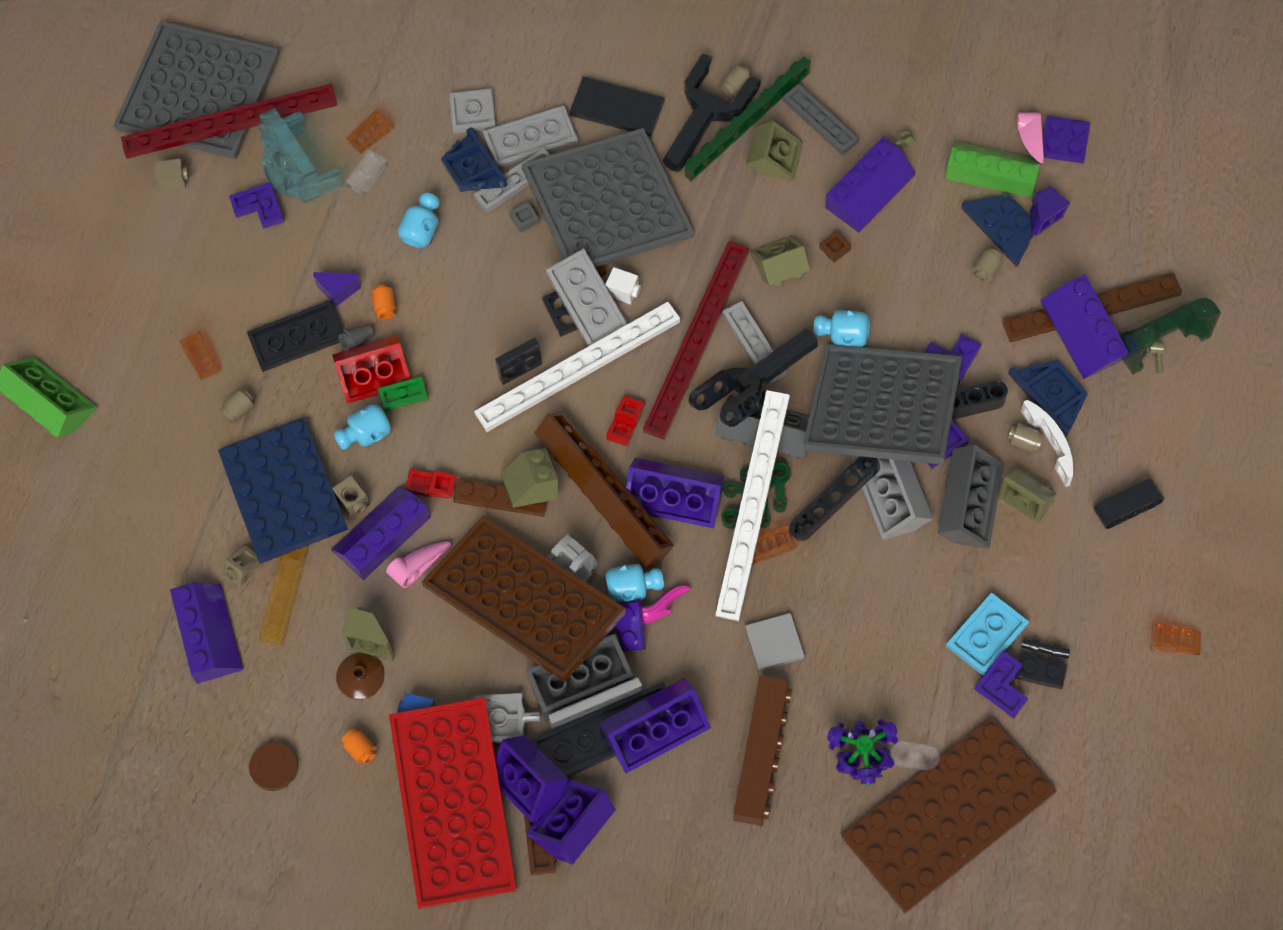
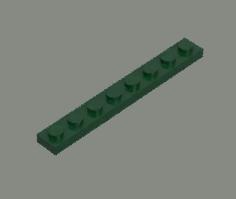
(744, 121)

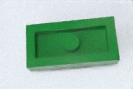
(402, 394)

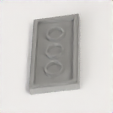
(524, 137)
(585, 297)
(594, 703)

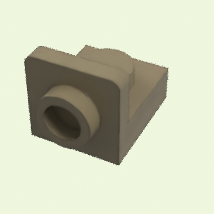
(240, 565)

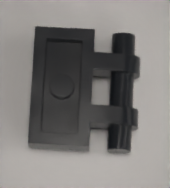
(1040, 670)

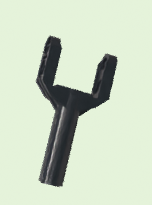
(705, 109)
(751, 381)

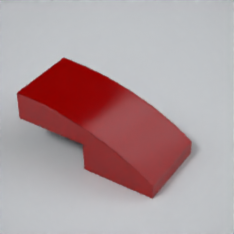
(625, 420)
(430, 484)

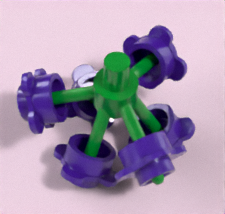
(863, 739)

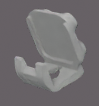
(573, 558)

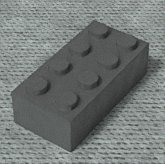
(600, 671)

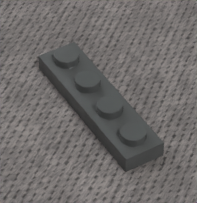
(820, 119)

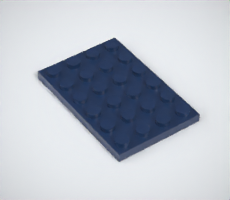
(282, 490)

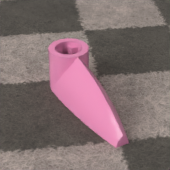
(1030, 130)
(411, 567)

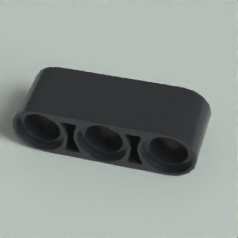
(983, 393)
(1128, 503)

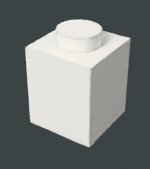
(623, 285)

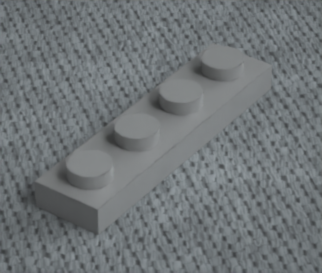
(516, 182)
(748, 334)

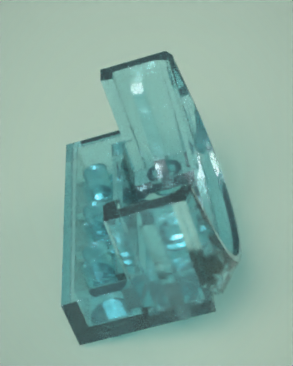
(279, 138)

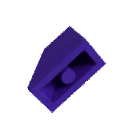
(1046, 209)

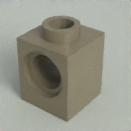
(350, 488)

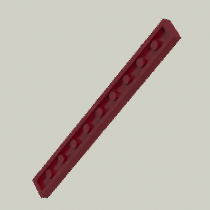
(226, 121)
(696, 340)

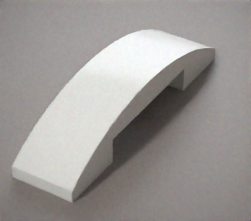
(1039, 418)

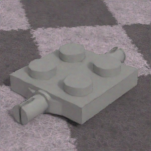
(507, 715)

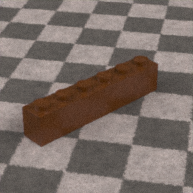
(760, 751)

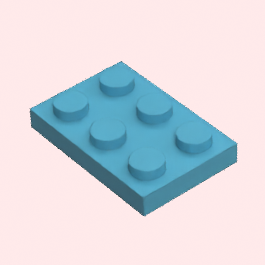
(987, 634)

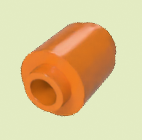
(383, 302)
(359, 746)

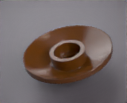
(362, 686)

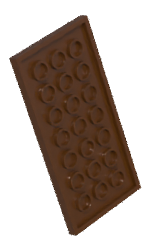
(524, 598)
(948, 815)

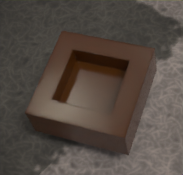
(835, 246)

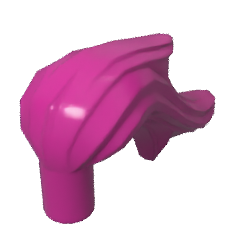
(659, 608)

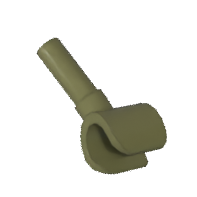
(905, 138)
(1158, 349)

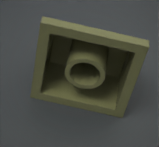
(774, 151)
(780, 261)
(530, 479)
(1027, 495)
(365, 635)

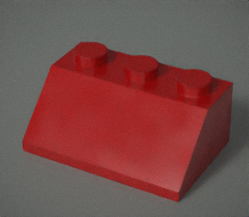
(370, 368)

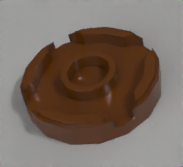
(273, 766)

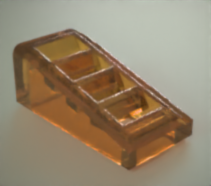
(370, 122)
(192, 340)
(774, 552)
(1158, 645)

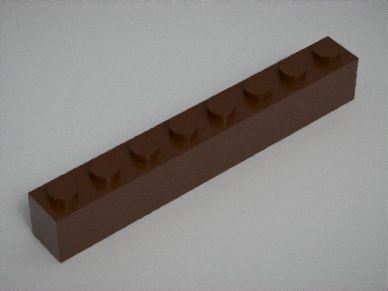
(604, 489)

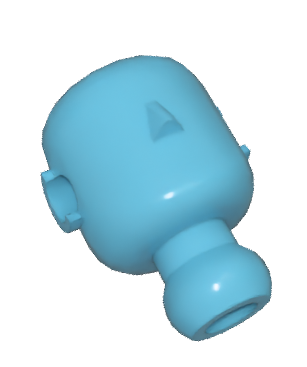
(420, 222)
(845, 327)
(365, 427)
(629, 582)

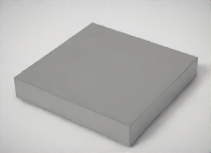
(472, 110)
(774, 642)

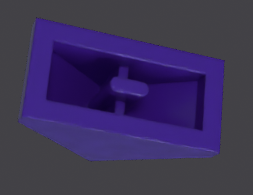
(337, 286)

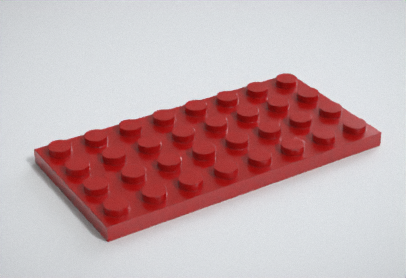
(452, 803)

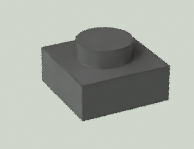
(524, 217)

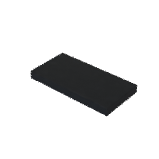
(616, 106)
(295, 336)

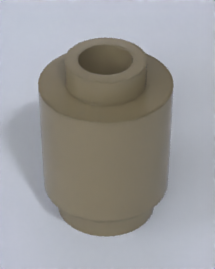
(734, 81)
(987, 265)
(236, 405)
(1025, 438)

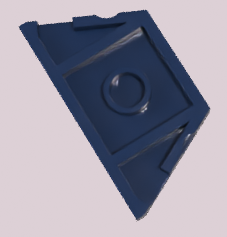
(472, 165)
(1003, 224)
(1053, 391)

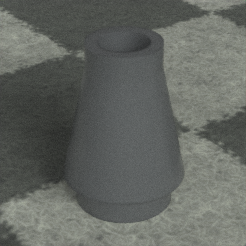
(355, 337)

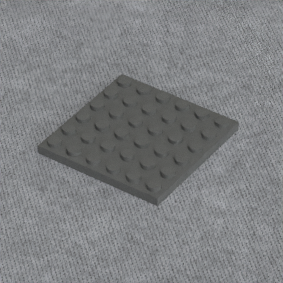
(193, 76)
(608, 199)
(883, 404)

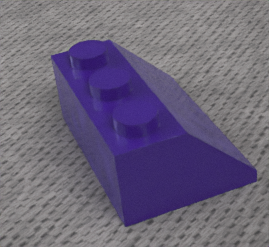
(528, 777)
(572, 821)

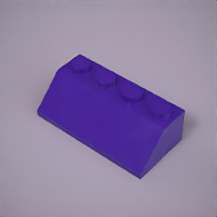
(869, 185)
(1084, 327)
(676, 492)
(382, 532)
(206, 631)
(655, 725)

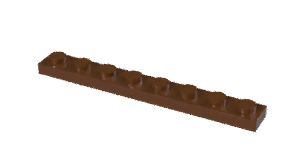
(1113, 301)

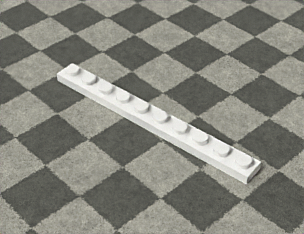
(577, 366)
(752, 506)

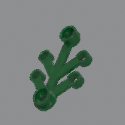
(739, 489)

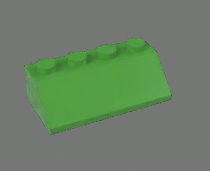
(992, 168)
(45, 396)

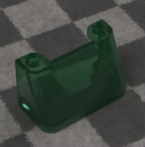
(1190, 316)

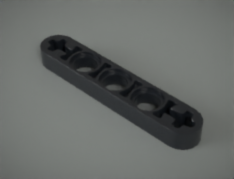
(831, 508)

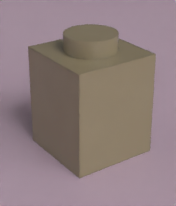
(171, 174)

